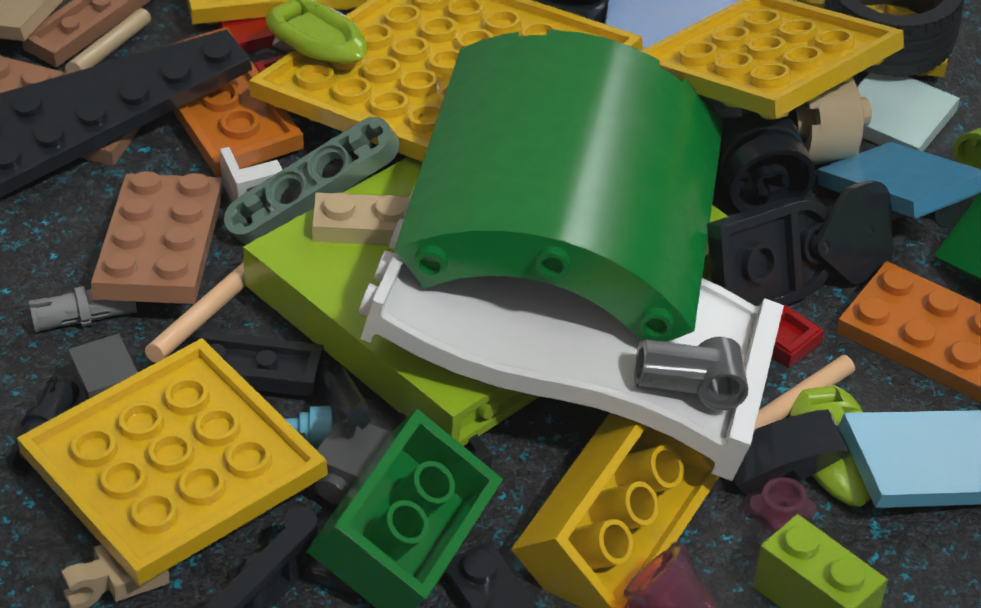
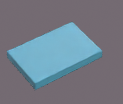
(917, 456)

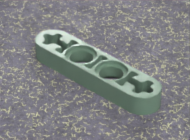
(308, 174)

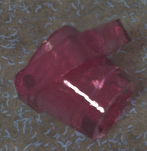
(668, 583)

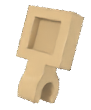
(90, 580)

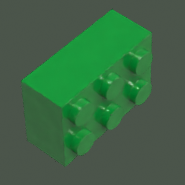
(405, 515)

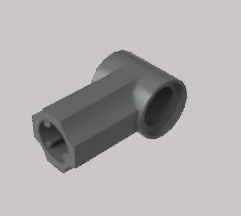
(710, 370)

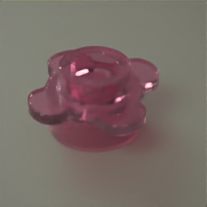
(781, 501)

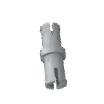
(75, 309)

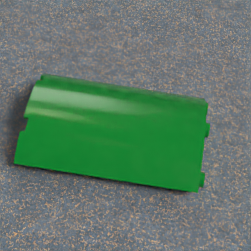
(570, 172)

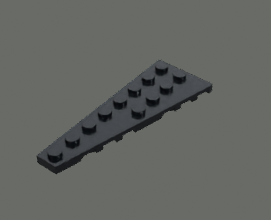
(83, 110)

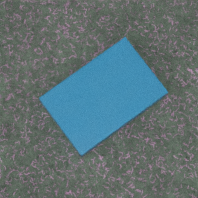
(914, 178)

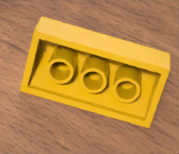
(614, 512)

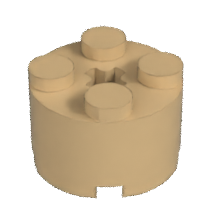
(833, 123)

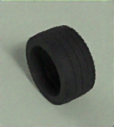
(926, 36)

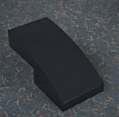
(794, 443)

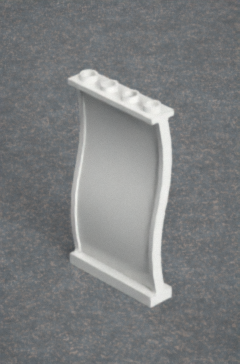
(570, 349)

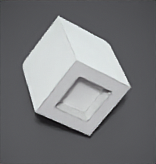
(239, 181)

